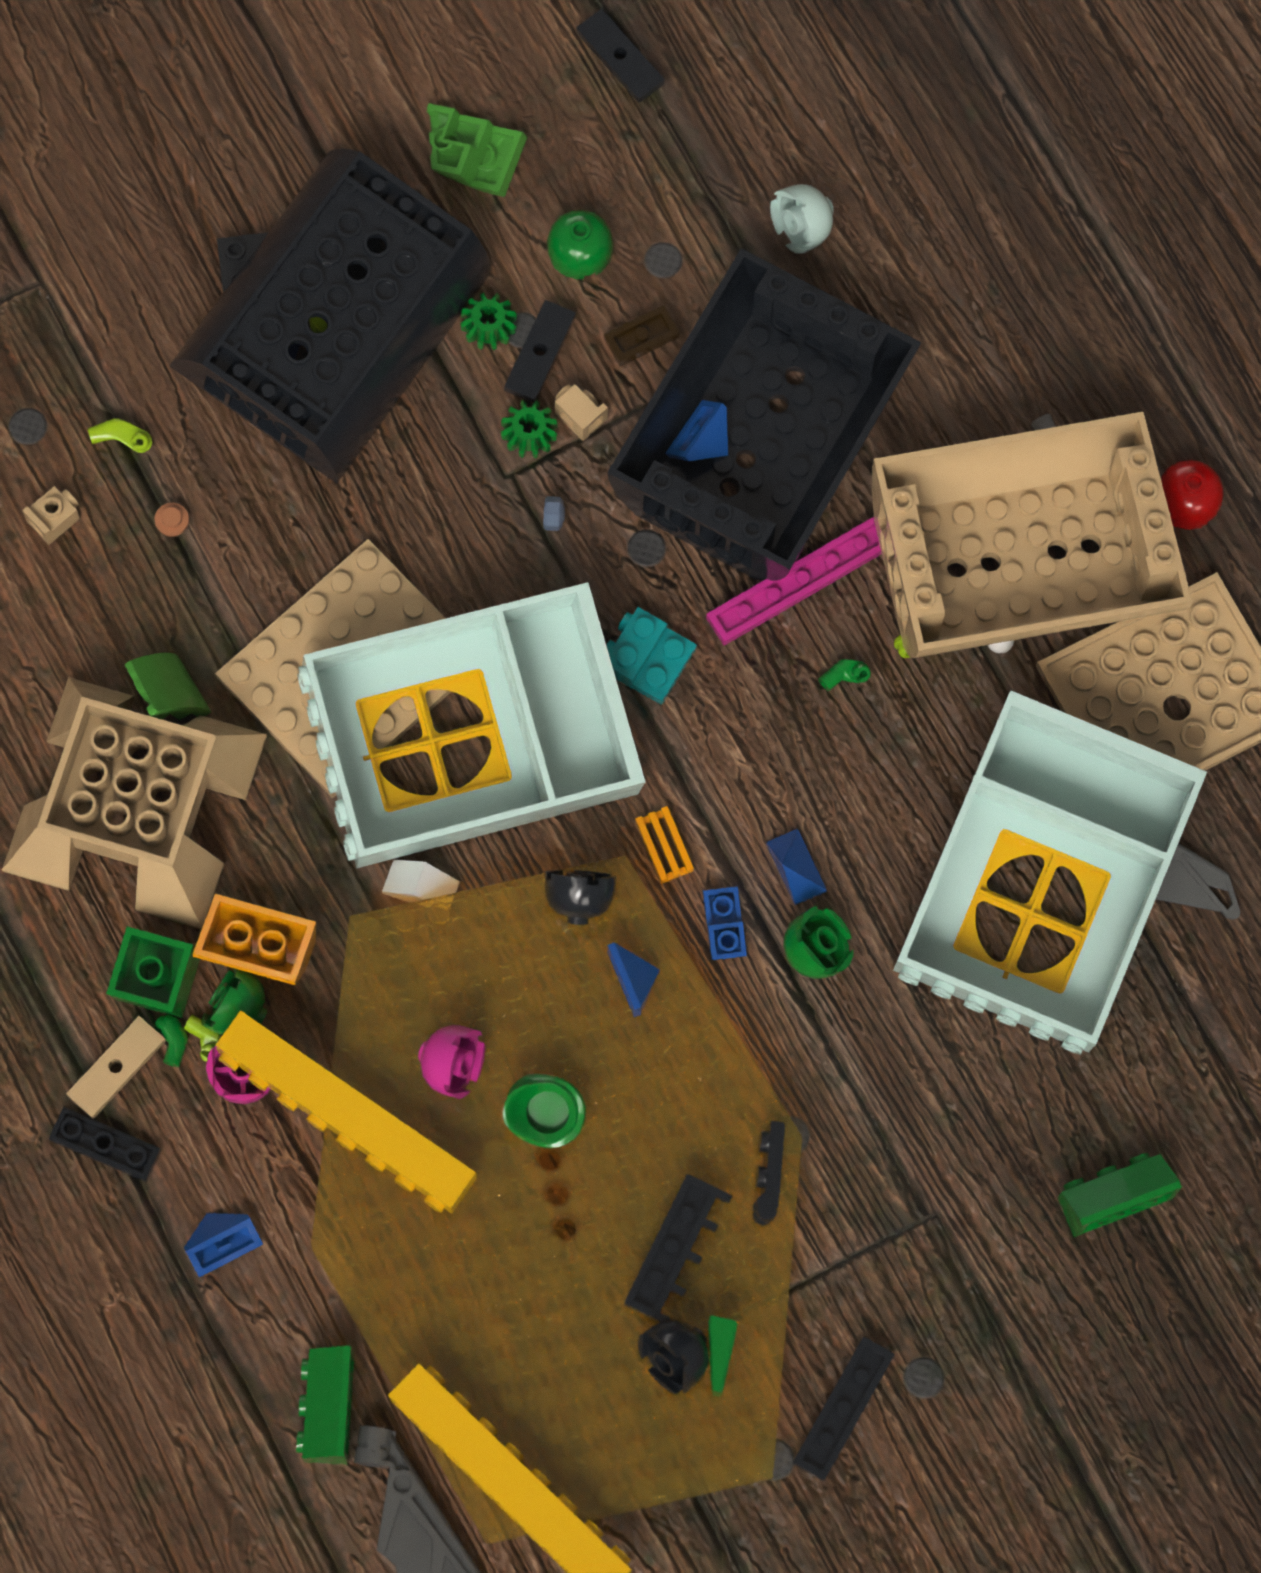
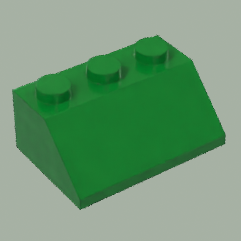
(1118, 1193)
(326, 1405)

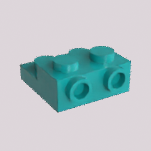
(649, 655)

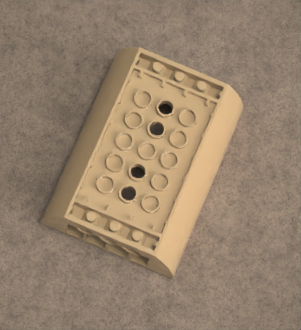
(1011, 504)

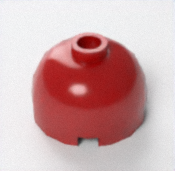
(1192, 493)

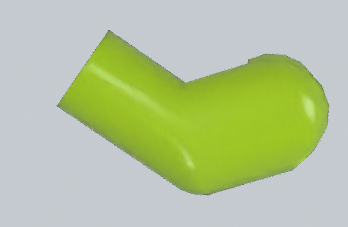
(207, 1037)

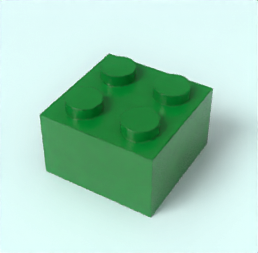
(153, 972)

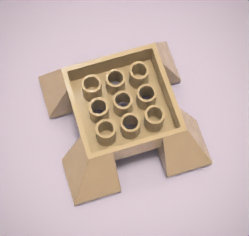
(100, 736)

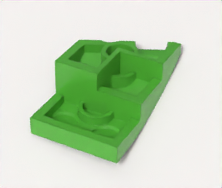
(473, 150)
(166, 686)

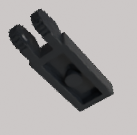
(769, 1175)

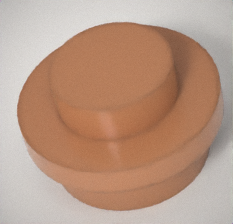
(171, 519)

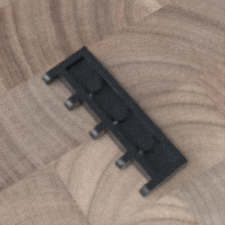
(674, 1247)

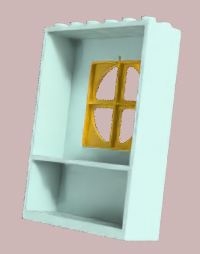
(545, 706)
(1078, 804)

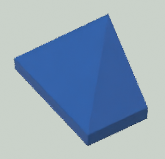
(703, 434)
(796, 867)
(634, 976)
(221, 1240)

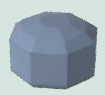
(553, 513)

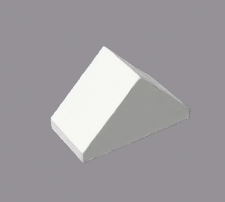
(417, 881)

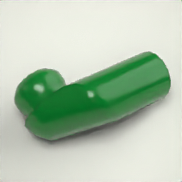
(845, 670)
(175, 1035)

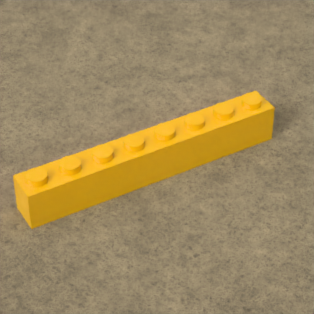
(345, 1112)
(503, 1476)

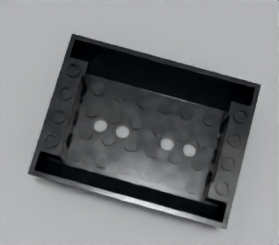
(376, 326)
(739, 355)

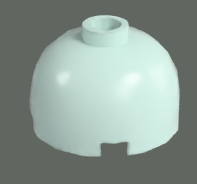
(803, 216)

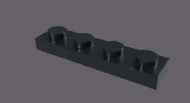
(843, 1409)

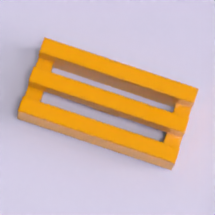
(654, 817)

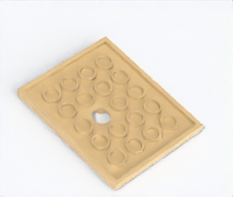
(351, 603)
(1138, 663)

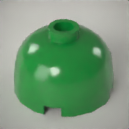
(580, 244)
(818, 944)
(234, 994)

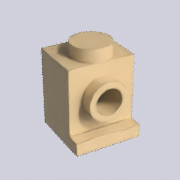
(580, 411)
(52, 525)

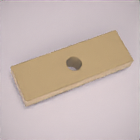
(131, 1050)

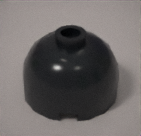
(579, 894)
(676, 1353)

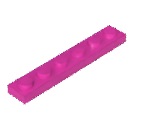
(804, 579)

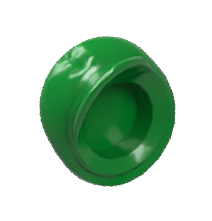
(544, 1110)

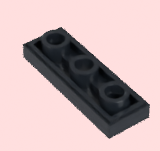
(609, 42)
(548, 336)
(123, 1154)

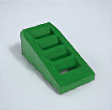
(721, 1342)

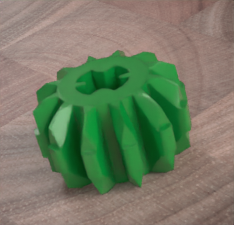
(489, 310)
(527, 416)

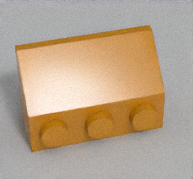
(256, 939)

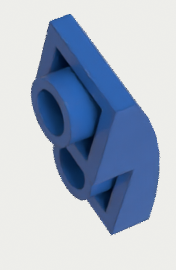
(724, 923)

